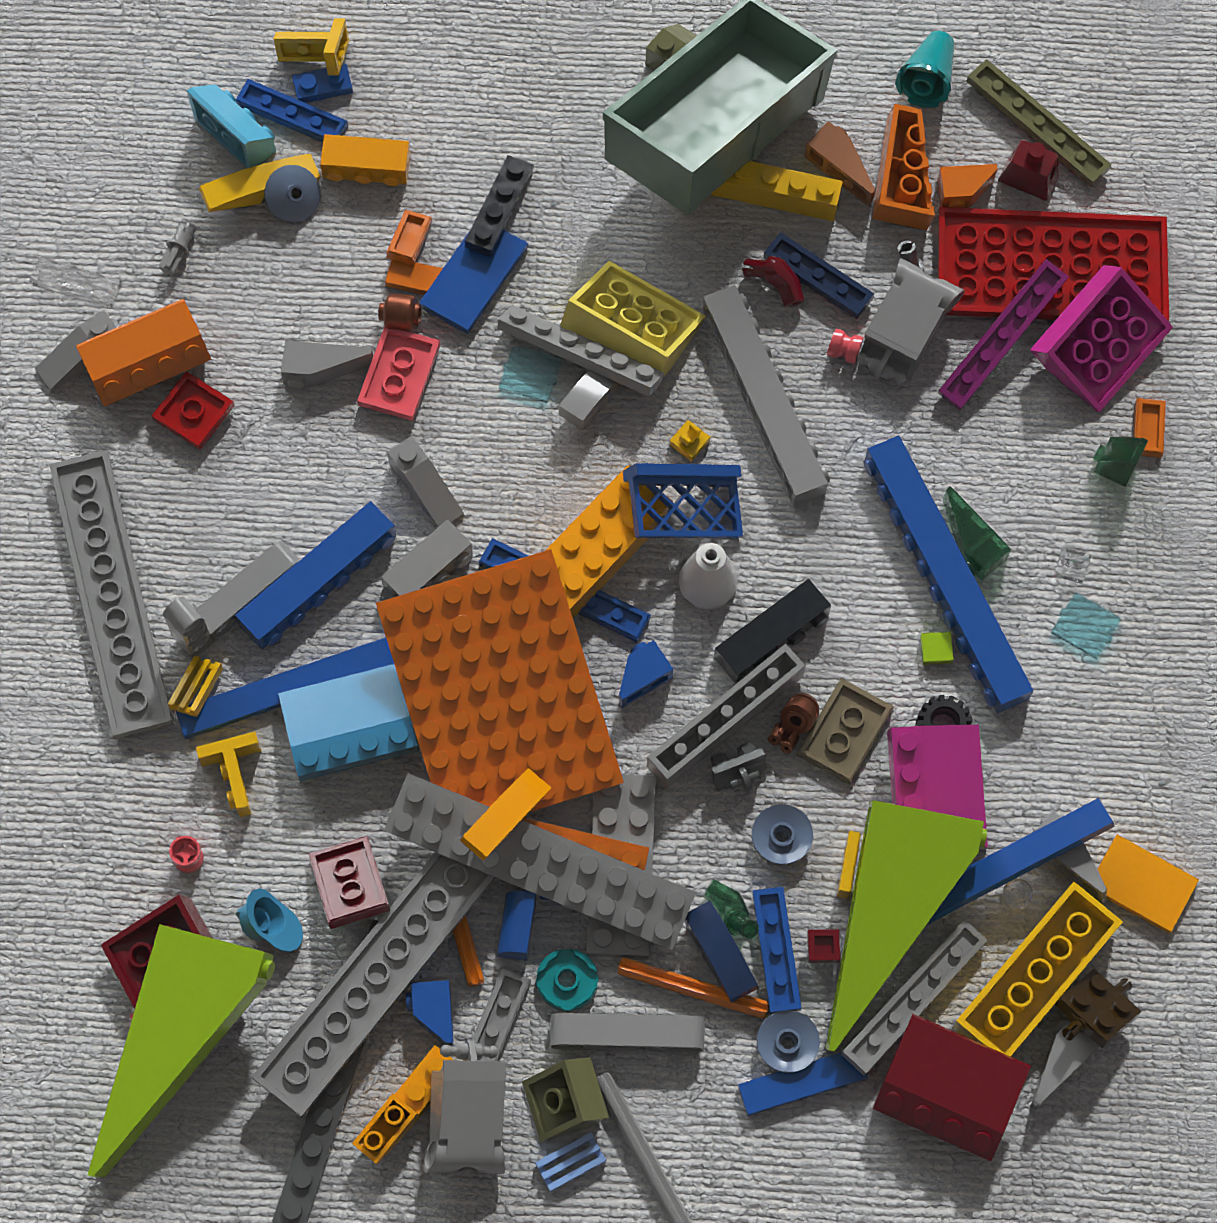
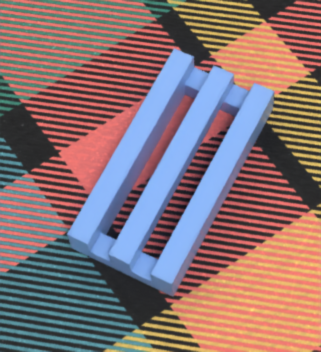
(588, 1138)

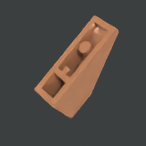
(837, 157)

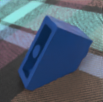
(644, 672)
(432, 1009)

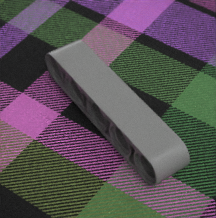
(627, 1032)

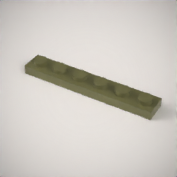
(1038, 122)

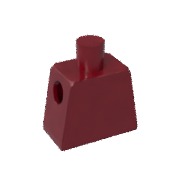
(1031, 169)

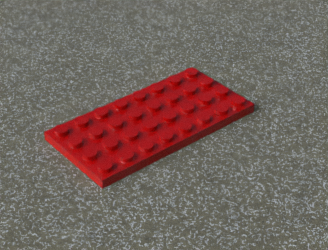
(1000, 250)

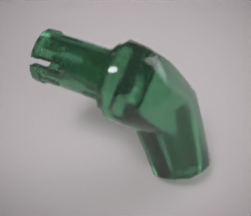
(731, 909)

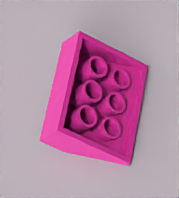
(1102, 337)
(938, 769)

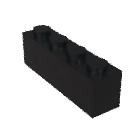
(778, 625)

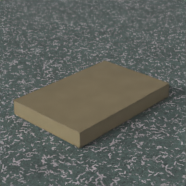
(845, 731)

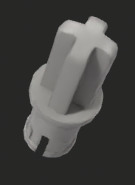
(177, 247)

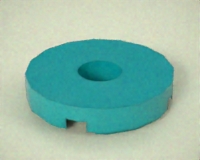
(572, 997)

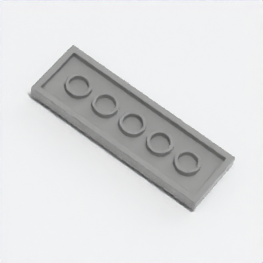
(626, 815)

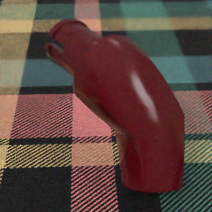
(779, 275)

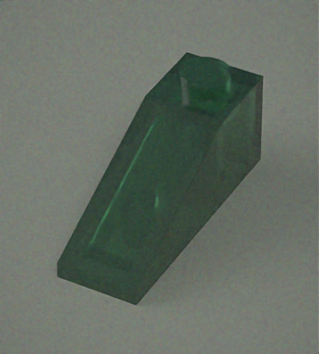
(974, 537)

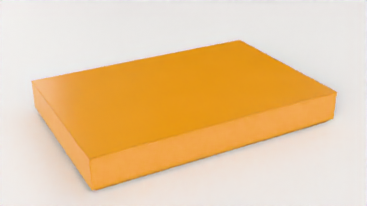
(1145, 883)

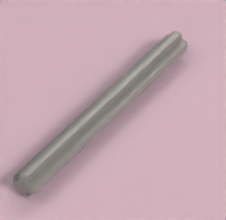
(641, 1150)

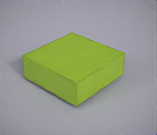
(936, 648)

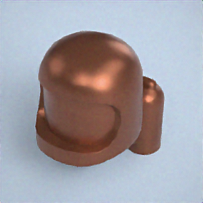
(796, 718)

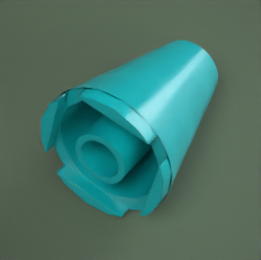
(928, 71)

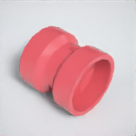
(845, 346)
(185, 848)

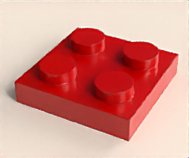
(193, 410)

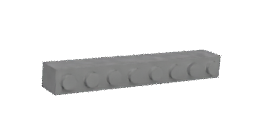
(765, 396)

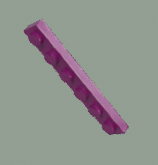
(1002, 334)

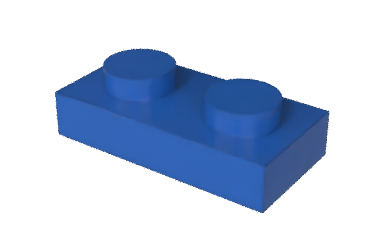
(319, 85)

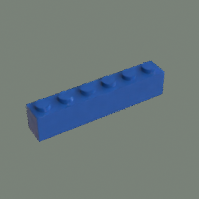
(316, 576)

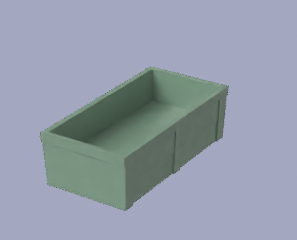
(717, 103)

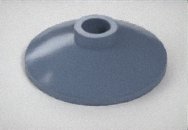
(279, 197)
(785, 820)
(791, 1026)

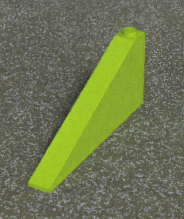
(901, 879)
(183, 1010)

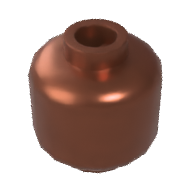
(400, 312)

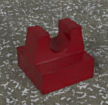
(823, 946)

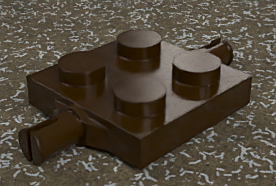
(1097, 1008)

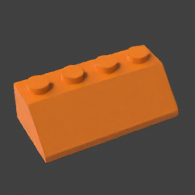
(143, 352)

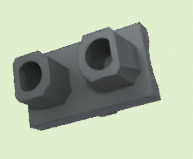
(740, 770)

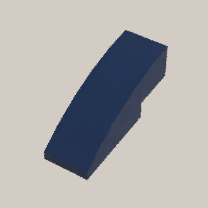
(720, 951)

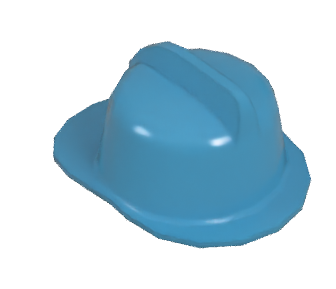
(270, 921)

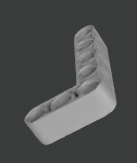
(202, 627)

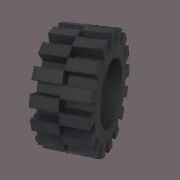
(943, 706)

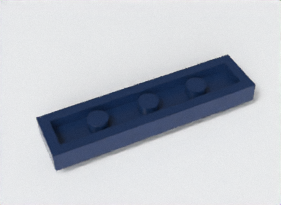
(821, 276)

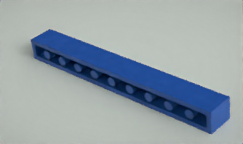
(948, 575)

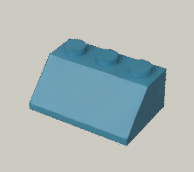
(231, 125)

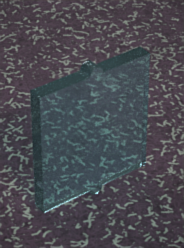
(530, 374)
(1086, 625)

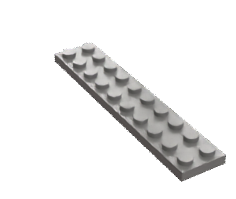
(111, 595)
(544, 864)
(370, 982)

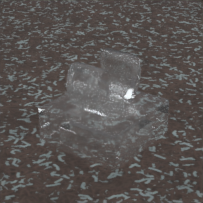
(1072, 565)

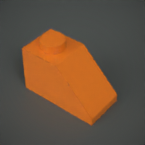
(964, 184)

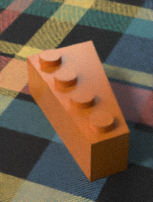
(903, 178)

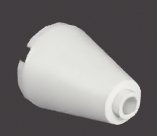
(708, 577)

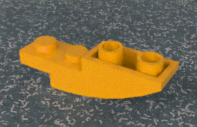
(400, 1110)

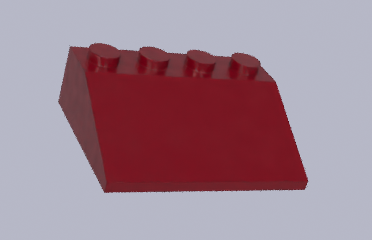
(132, 947)
(951, 1087)

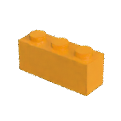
(365, 159)

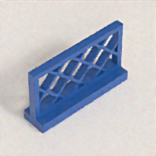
(687, 475)

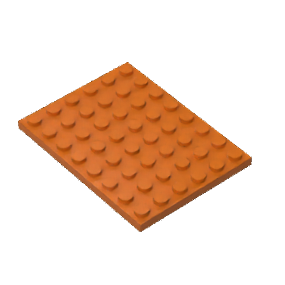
(500, 683)

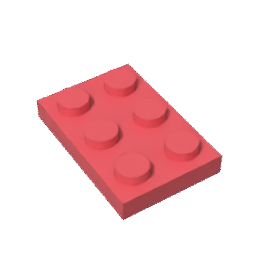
(398, 373)

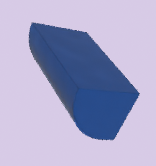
(517, 925)

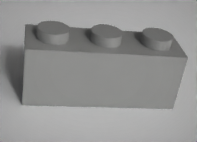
(429, 561)

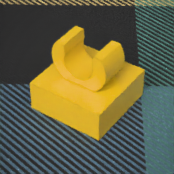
(689, 440)

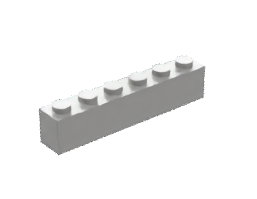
(725, 716)

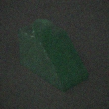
(1119, 458)

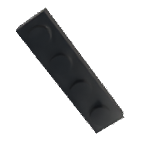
(499, 205)

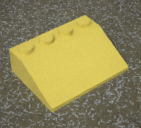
(632, 317)

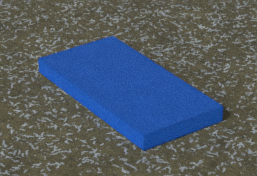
(471, 282)

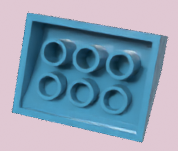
(347, 722)

